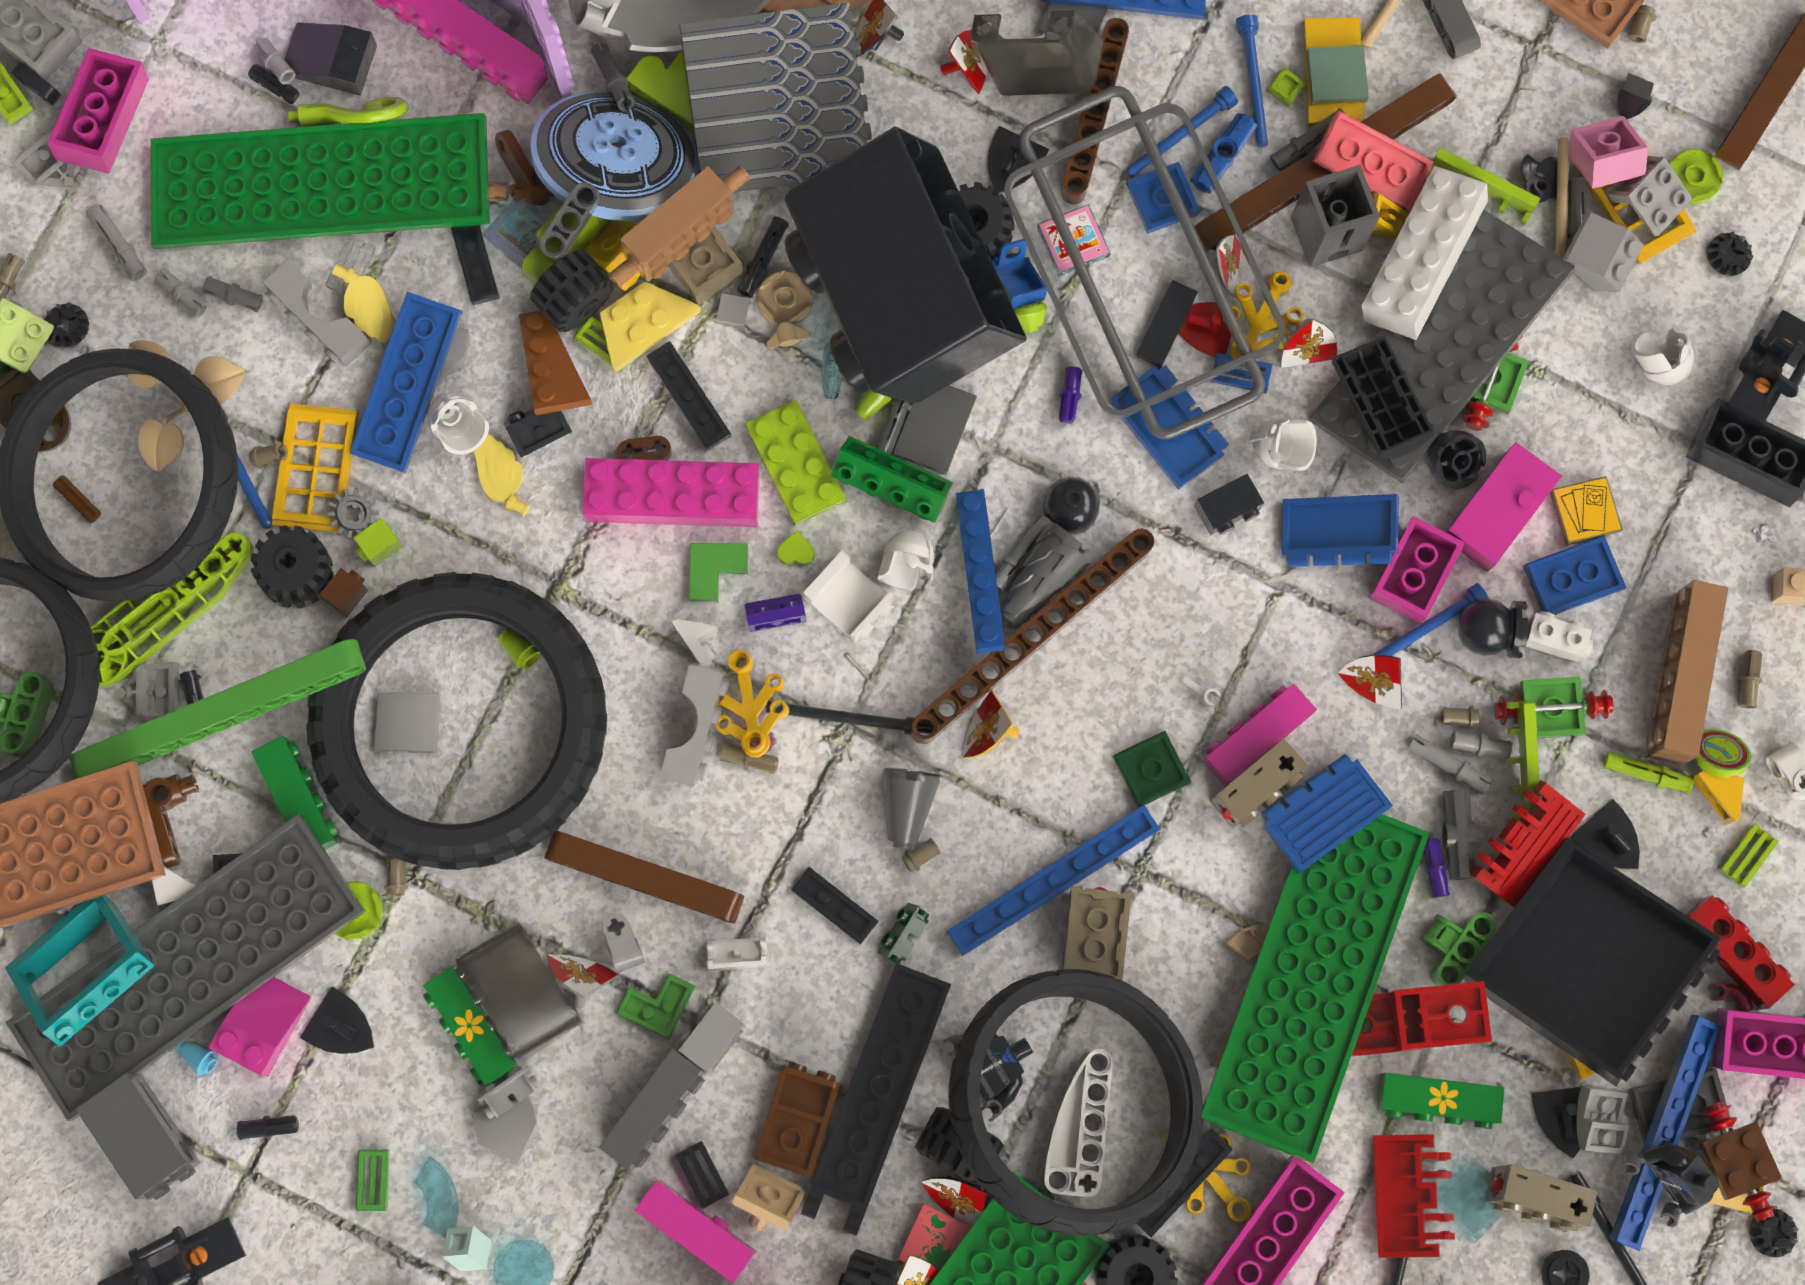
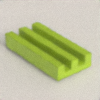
(585, 329)
(1763, 836)

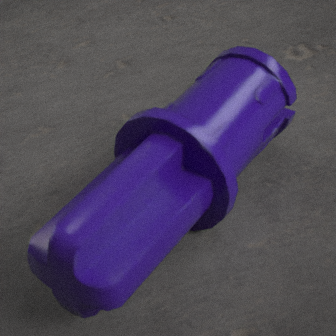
(1070, 394)
(1436, 868)

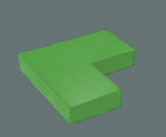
(708, 561)
(657, 1014)

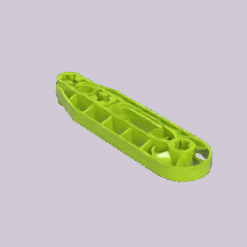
(177, 601)

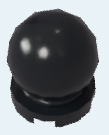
(1491, 627)

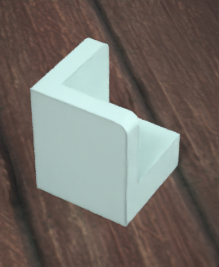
(466, 1248)

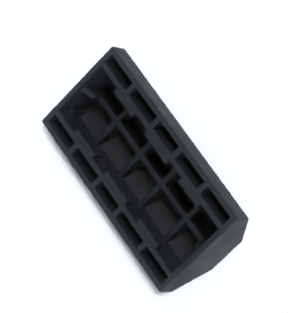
(1383, 398)

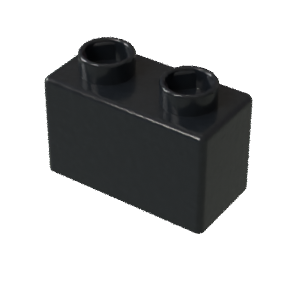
(899, 269)

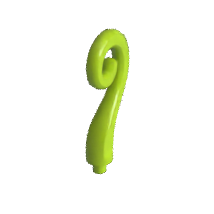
(372, 111)

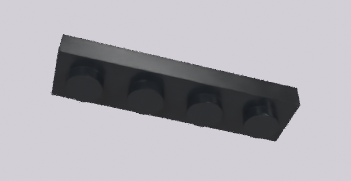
(688, 396)
(1209, 1155)

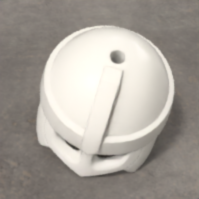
(1667, 362)
(457, 423)
(1285, 443)
(904, 558)

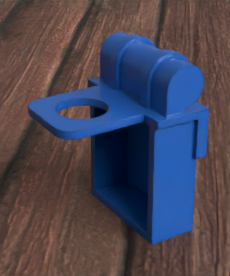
(1018, 275)

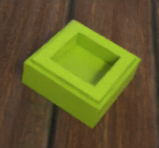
(1286, 87)

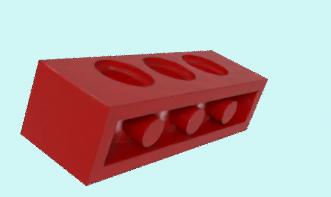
(1741, 970)

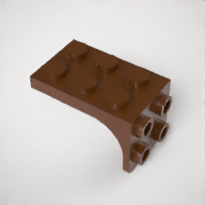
(797, 1119)

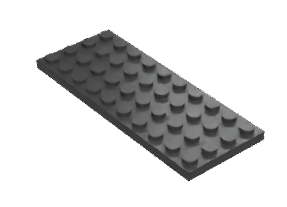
(1476, 321)

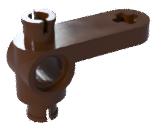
(528, 184)
(177, 792)

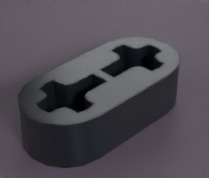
(36, 83)

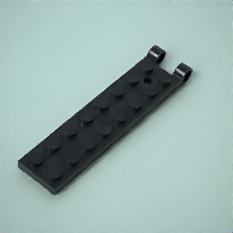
(878, 1093)

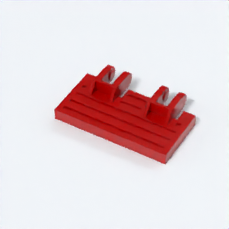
(1528, 843)
(1404, 1196)

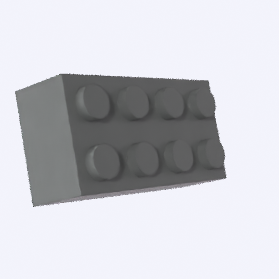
(652, 1109)

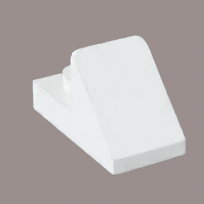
(693, 635)

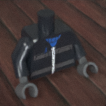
(1000, 1072)
(1681, 1174)

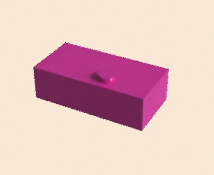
(98, 110)
(1503, 506)
(1760, 1043)
(696, 1230)

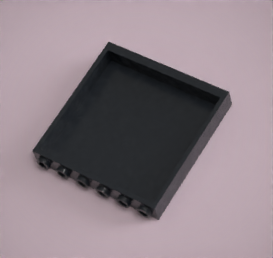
(1594, 962)

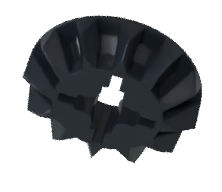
(1720, 260)
(77, 328)
(1762, 1239)
(1574, 1264)

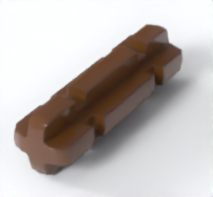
(76, 499)

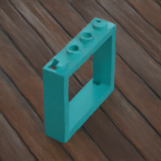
(60, 941)

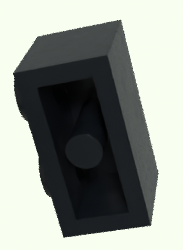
(1229, 505)

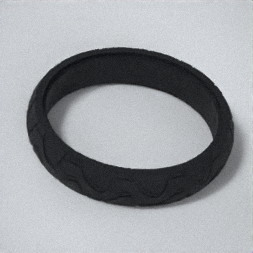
(21, 448)
(79, 686)
(1177, 1067)

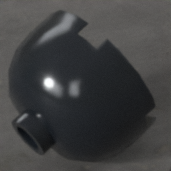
(1456, 458)
(1072, 504)

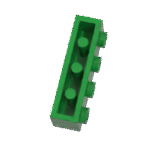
(891, 479)

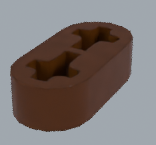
(644, 444)

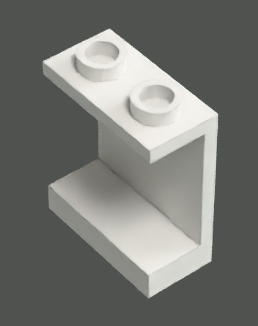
(848, 598)

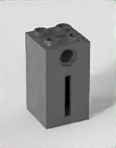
(1335, 222)
(138, 1137)

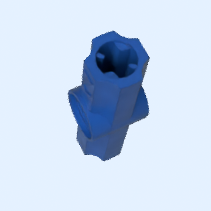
(1233, 141)

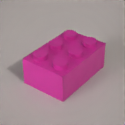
(1417, 570)

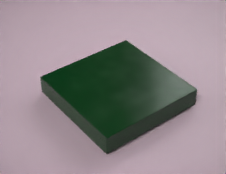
(1151, 769)

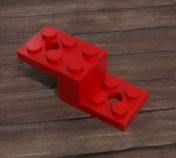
(1421, 1019)

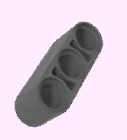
(1453, 26)
(583, 213)

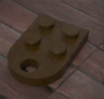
(13, 390)

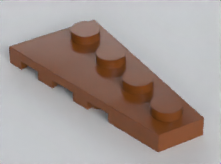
(551, 372)

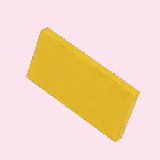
(1330, 33)

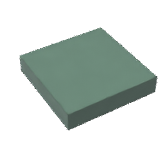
(1337, 74)

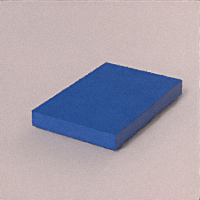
(1574, 576)

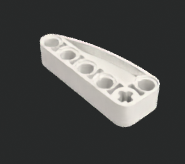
(1071, 1135)

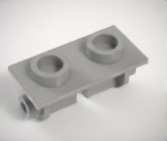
(497, 1096)

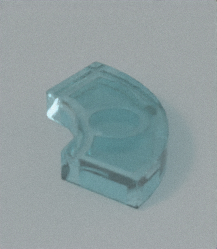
(440, 1197)

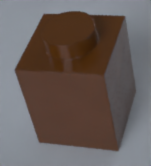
(344, 591)

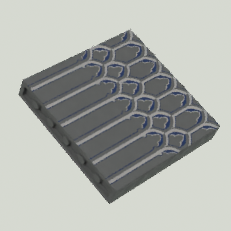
(775, 92)

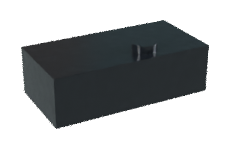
(1750, 454)

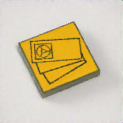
(1586, 510)

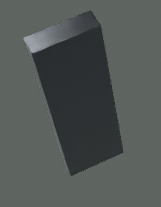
(475, 264)
(1166, 324)
(834, 905)

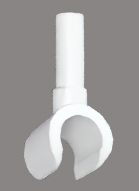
(1201, 691)

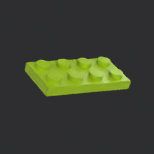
(795, 462)

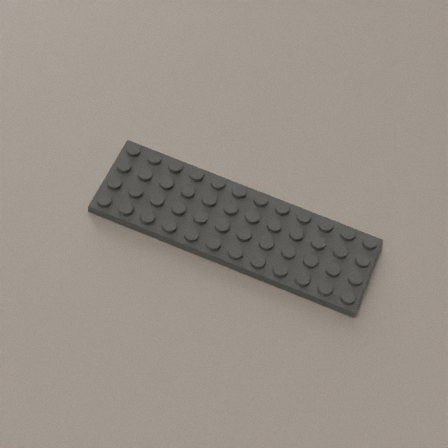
(206, 957)

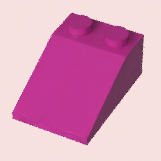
(260, 1026)

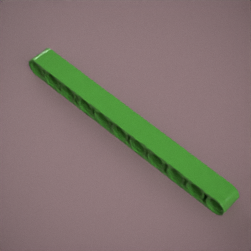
(223, 709)

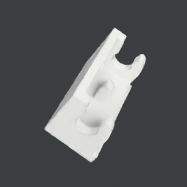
(737, 954)

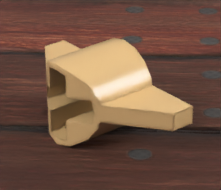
(787, 335)

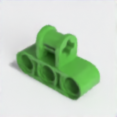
(12, 710)
(1448, 941)

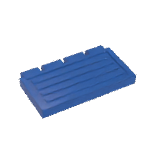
(1181, 456)
(1340, 527)
(1327, 814)

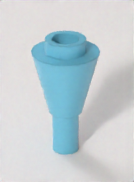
(198, 1057)

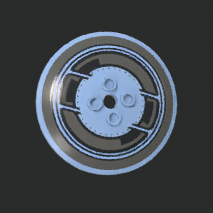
(575, 147)

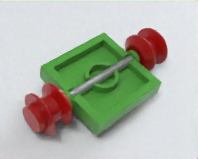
(1496, 392)
(1557, 706)

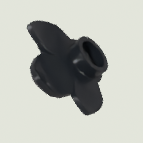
(1540, 175)

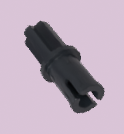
(267, 1127)

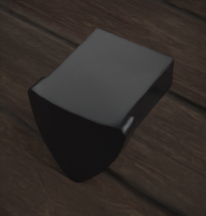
(1634, 96)

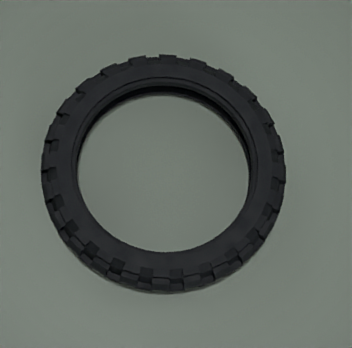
(552, 798)

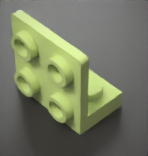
(21, 336)

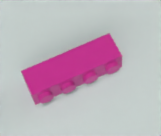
(1259, 735)

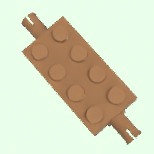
(678, 225)

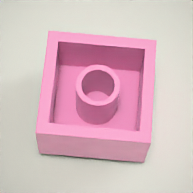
(1608, 152)

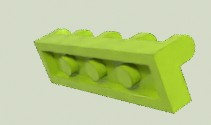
(1497, 188)
(1527, 749)

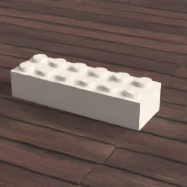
(1425, 252)

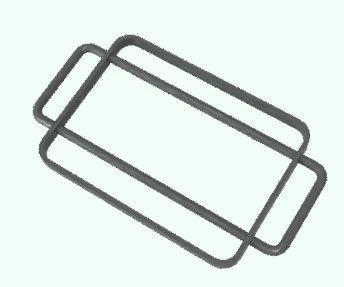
(1138, 120)

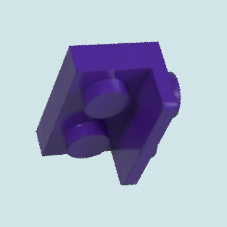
(775, 612)

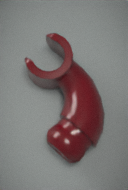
(1739, 994)

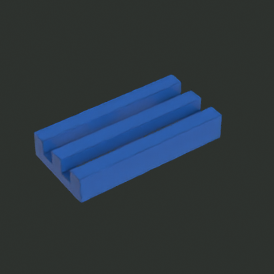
(1238, 383)

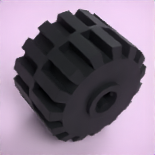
(993, 212)
(571, 290)
(305, 576)
(940, 1146)
(1134, 1252)
(869, 1270)

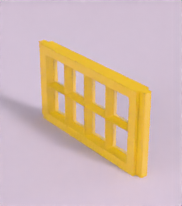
(1654, 246)
(323, 416)

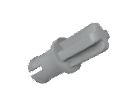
(274, 60)

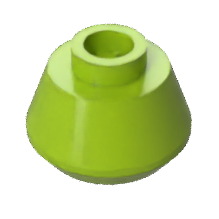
(1031, 316)

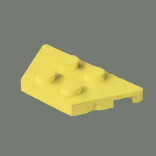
(642, 321)

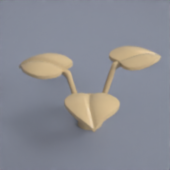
(163, 442)

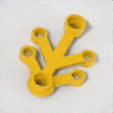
(1259, 322)
(751, 708)
(1220, 1187)

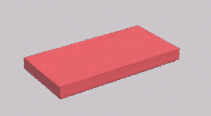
(1386, 164)

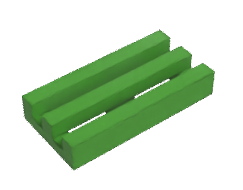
(373, 1180)

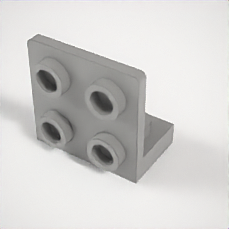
(1654, 196)

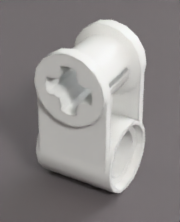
(1789, 768)

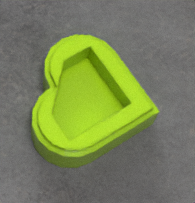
(796, 550)

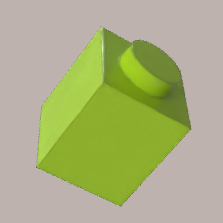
(376, 543)

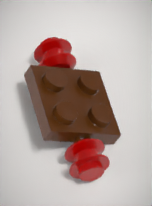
(1740, 1161)

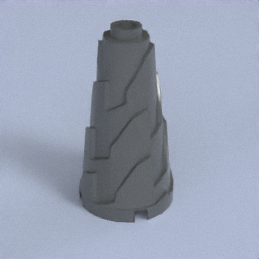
(1045, 572)

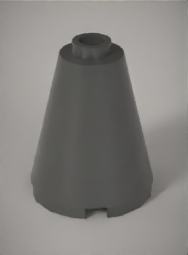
(907, 803)

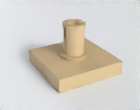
(768, 1198)

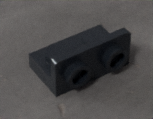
(534, 431)

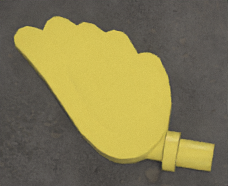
(366, 304)
(500, 474)

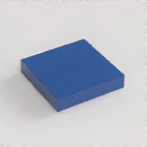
(1153, 201)

